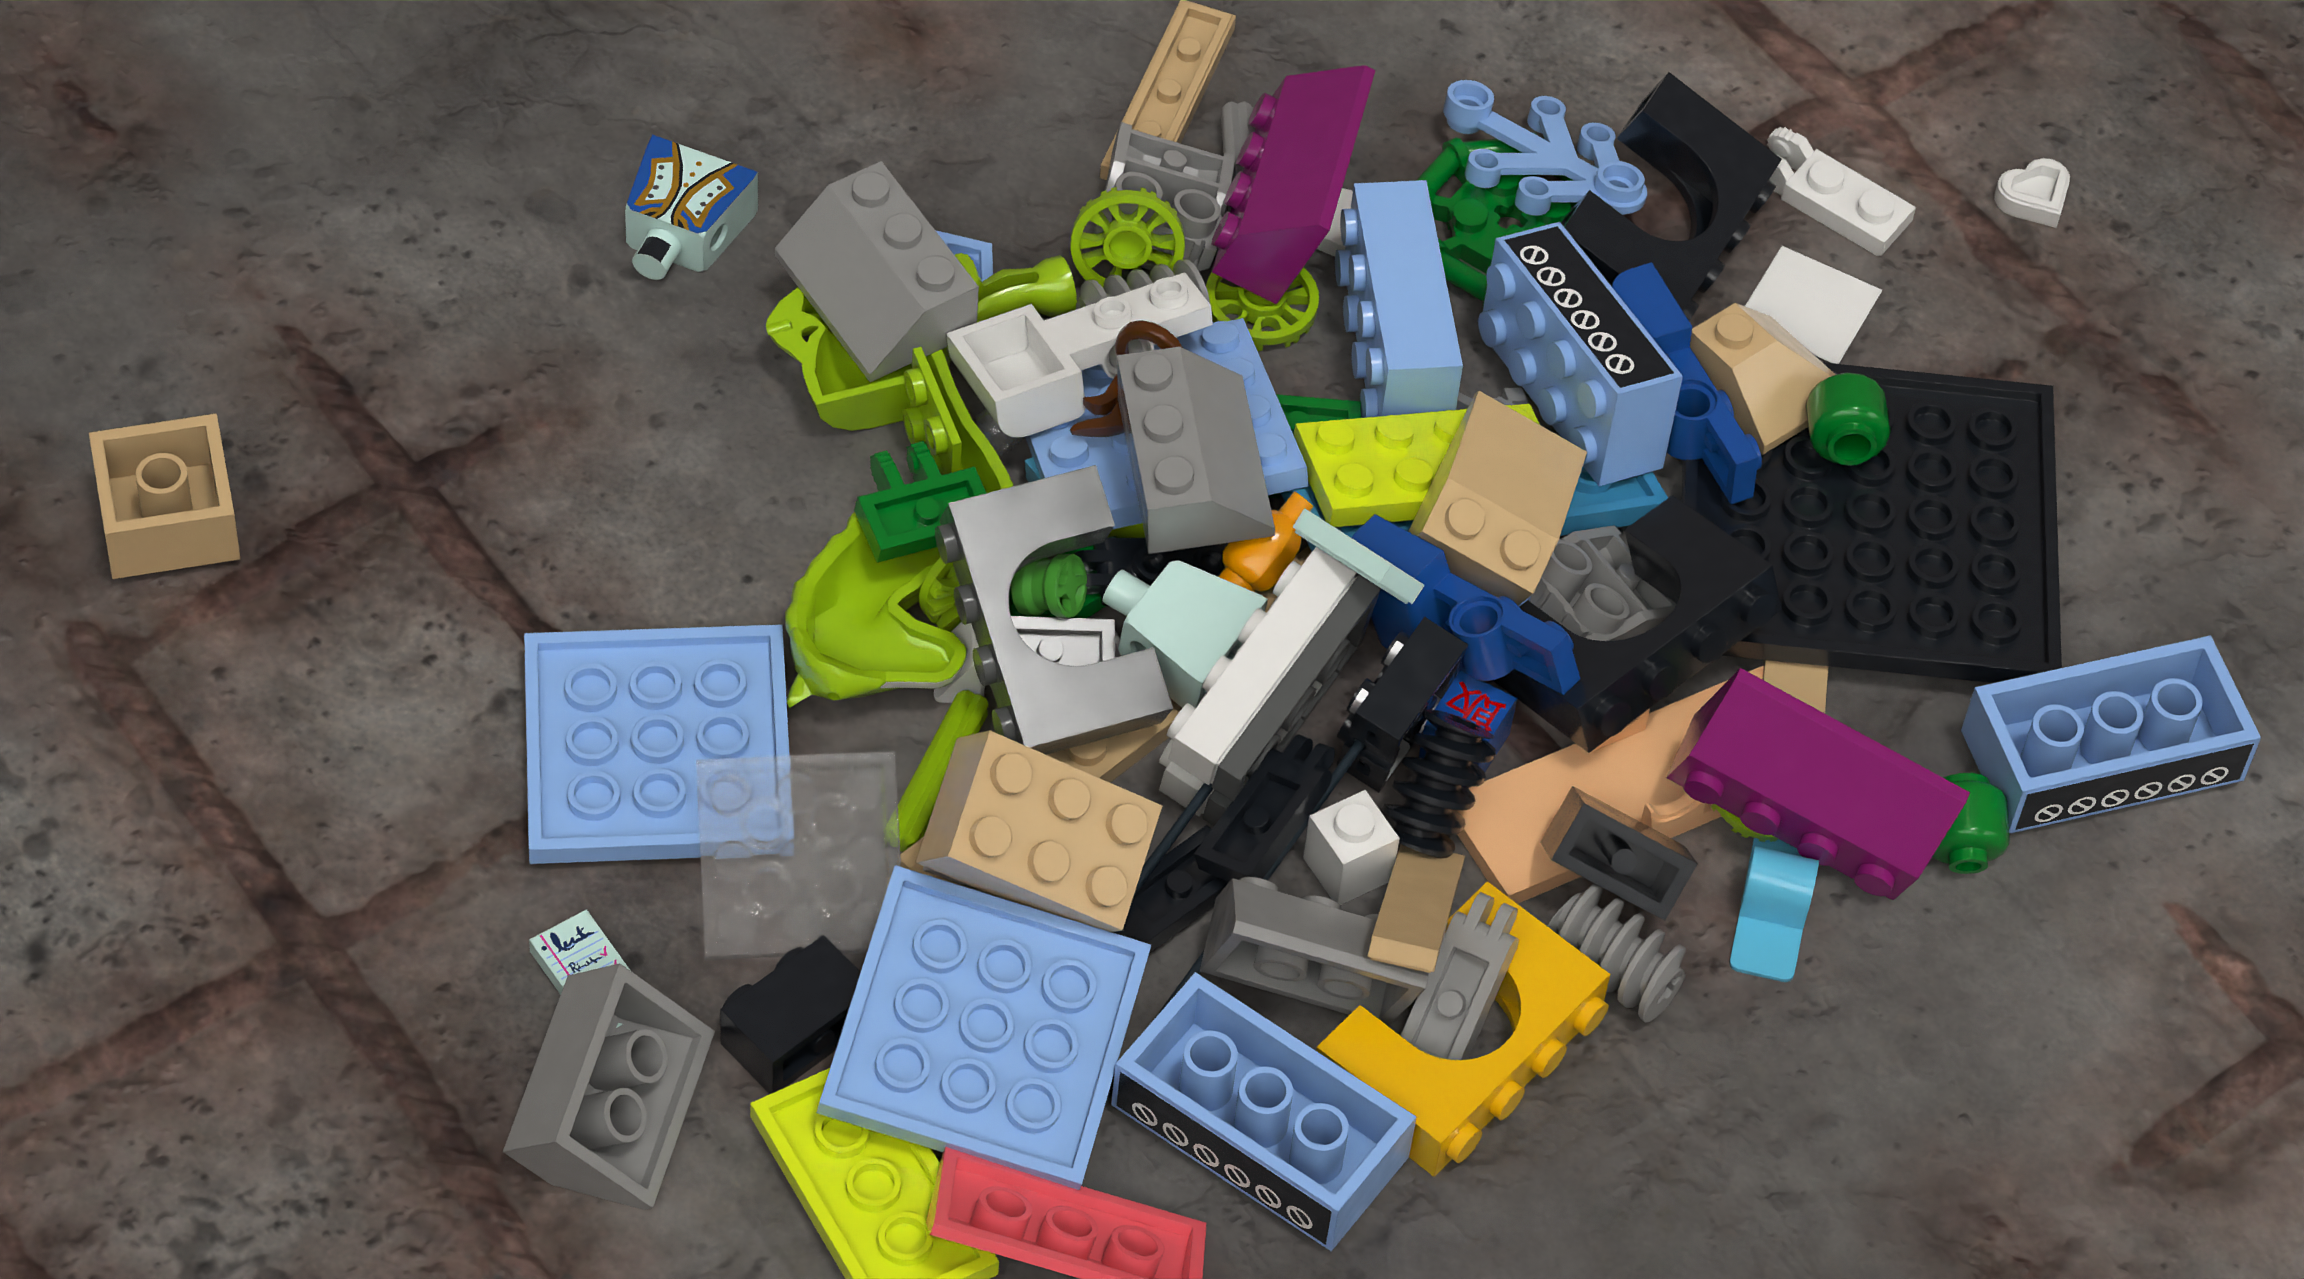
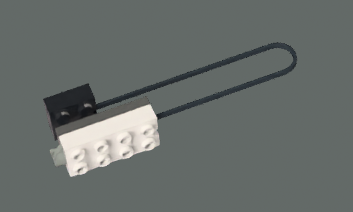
(1277, 682)

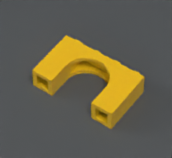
(1548, 998)

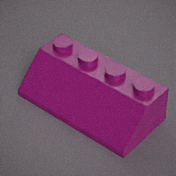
(1290, 178)
(1816, 785)

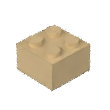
(164, 496)

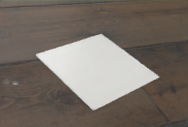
(1814, 303)

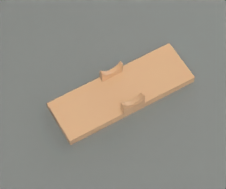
(1623, 771)

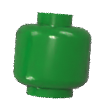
(1848, 418)
(1979, 829)

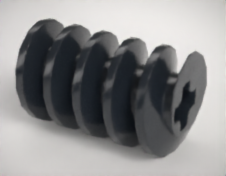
(1440, 783)

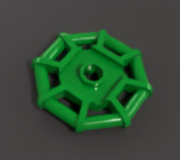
(1476, 212)

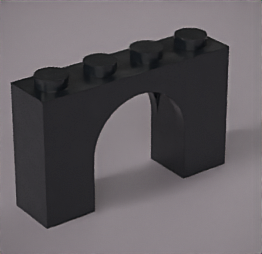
(1713, 167)
(1720, 599)

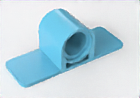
(1773, 911)

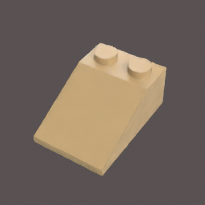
(1500, 499)

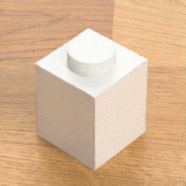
(1350, 847)

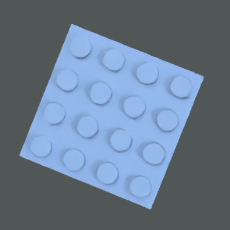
(1223, 343)
(622, 727)
(984, 1028)

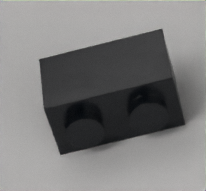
(1618, 853)
(790, 1014)

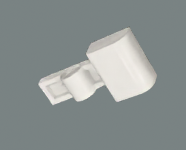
(1033, 367)

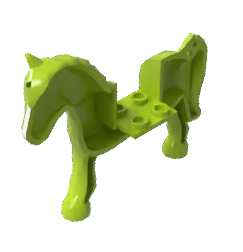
(848, 609)

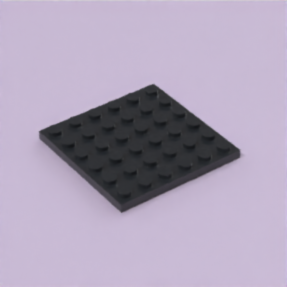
(1920, 555)

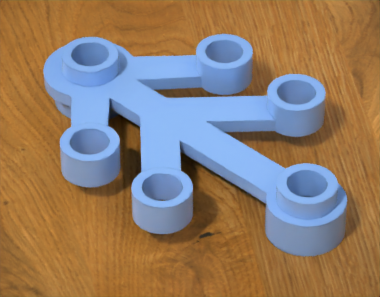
(1616, 182)

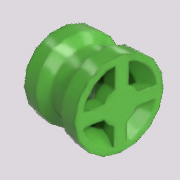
(1051, 586)

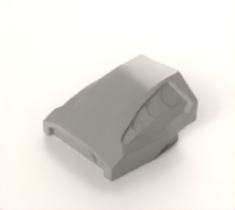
(1182, 175)
(1595, 589)

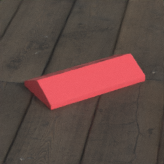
(1060, 1226)

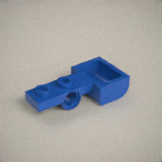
(1703, 415)
(1493, 627)

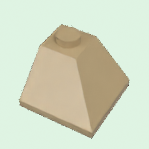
(1760, 371)

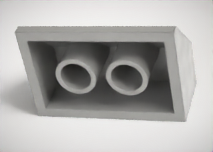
(878, 272)
(1191, 451)
(1304, 951)
(609, 1097)

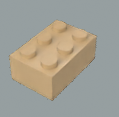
(1038, 831)

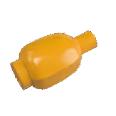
(1261, 561)

